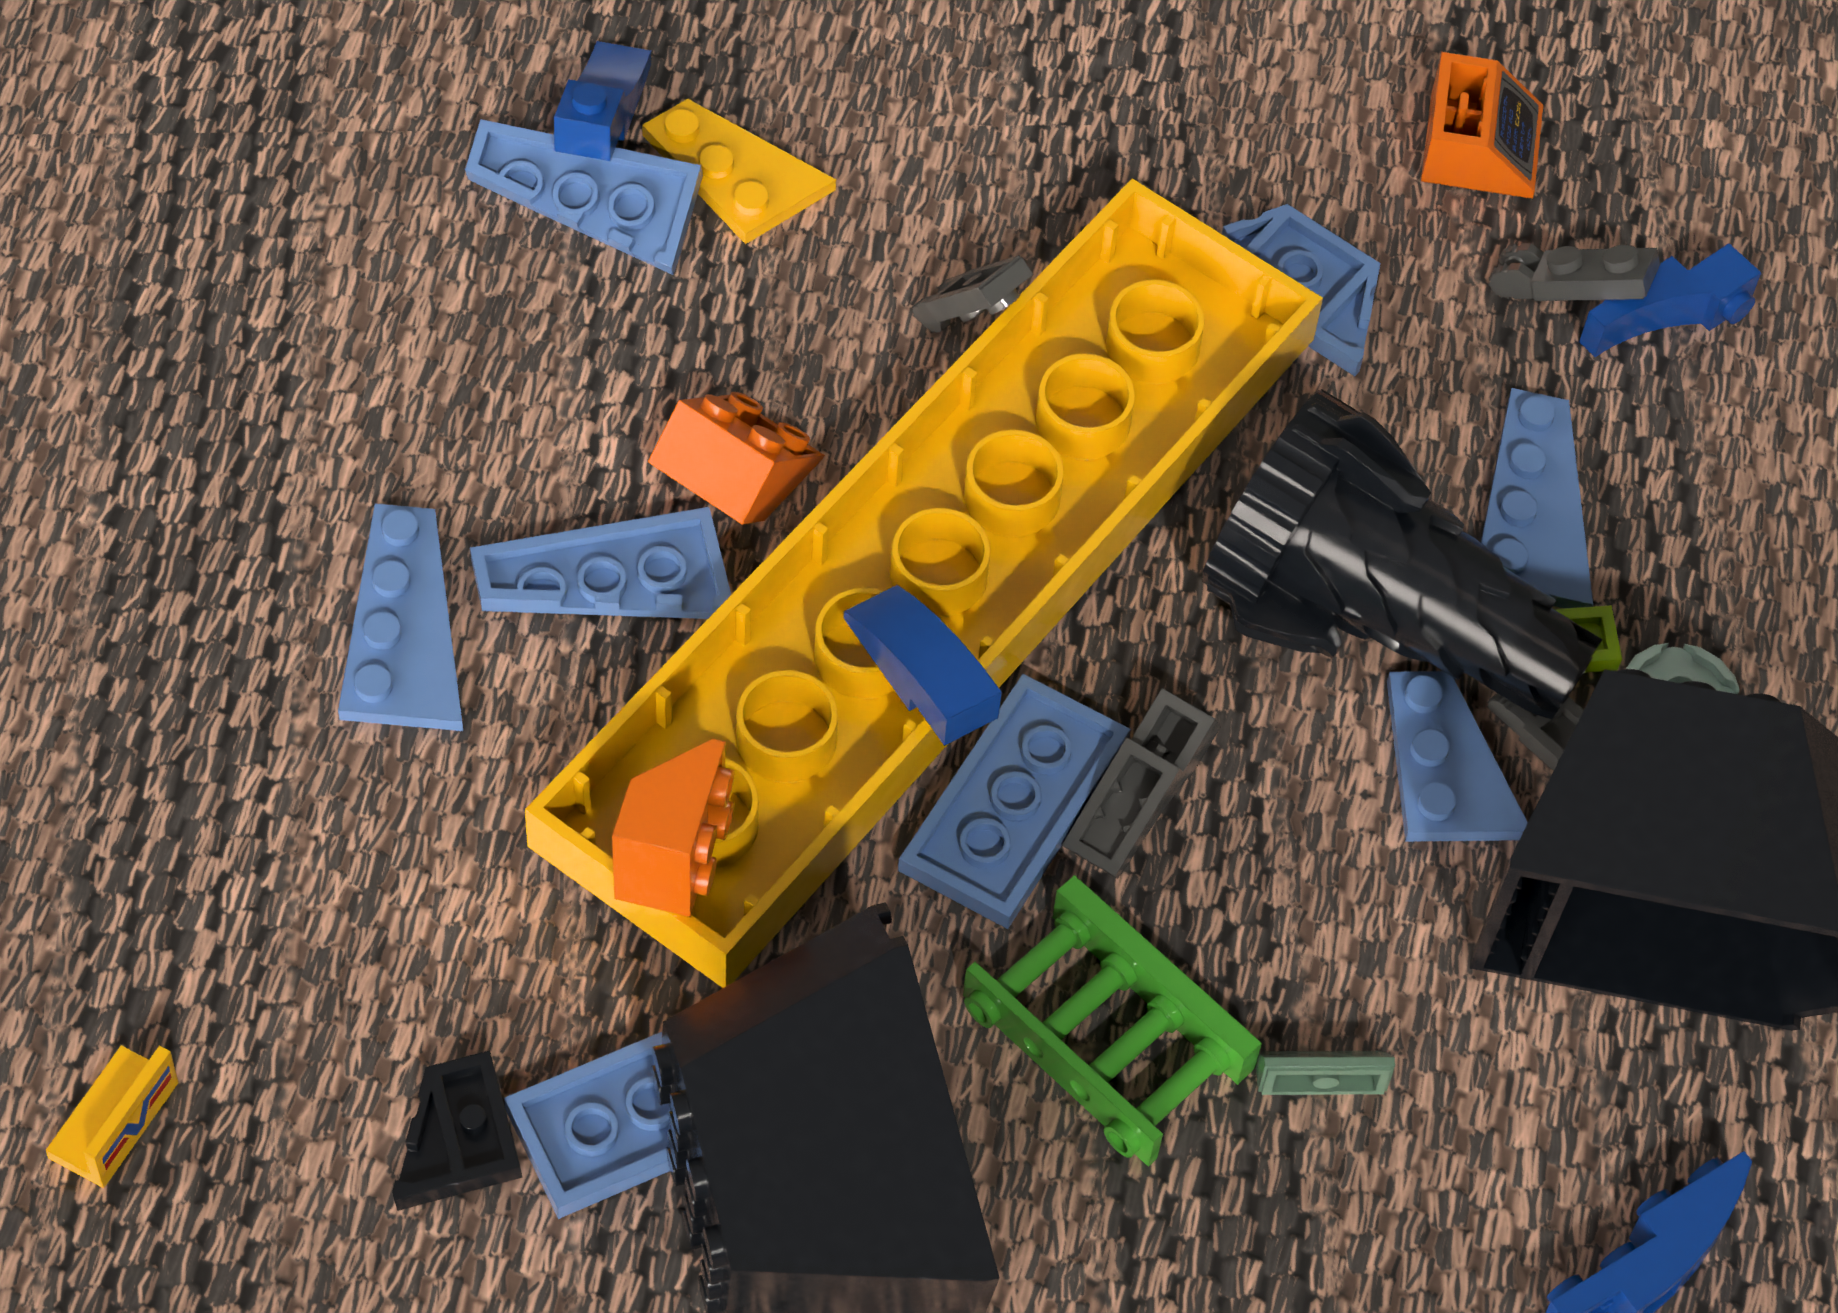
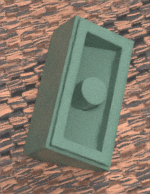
(1323, 1072)

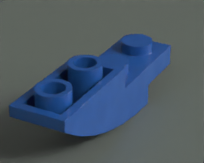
(1664, 1248)

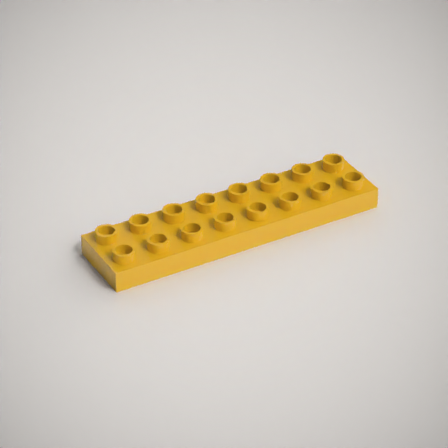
(982, 505)

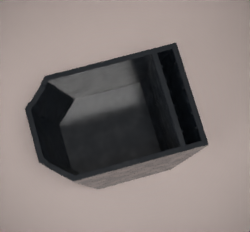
(1680, 857)
(823, 1138)

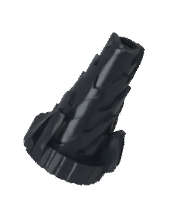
(1350, 542)

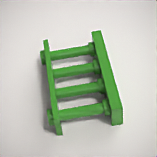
(1126, 963)

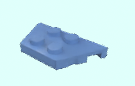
(1323, 265)

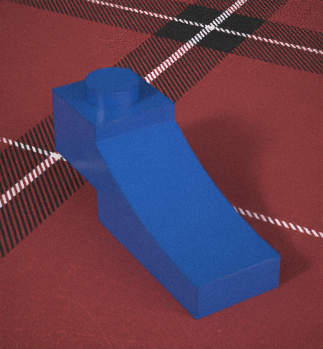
(601, 102)
(1705, 295)

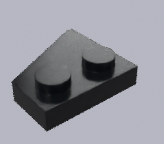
(458, 1135)

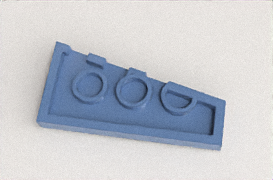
(614, 201)
(1536, 500)
(622, 568)
(401, 633)

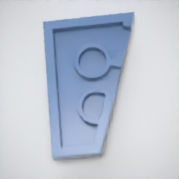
(1445, 765)

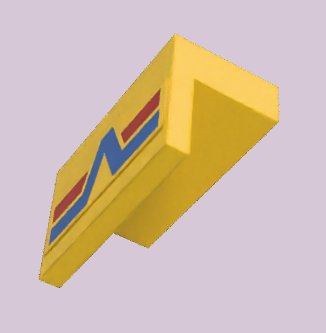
(114, 1114)

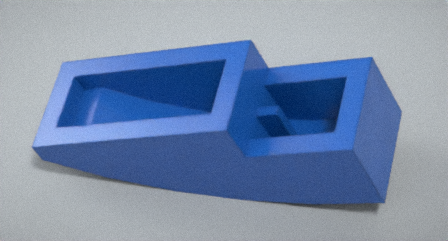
(925, 663)

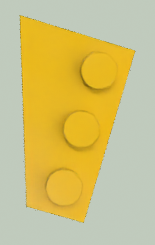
(743, 176)

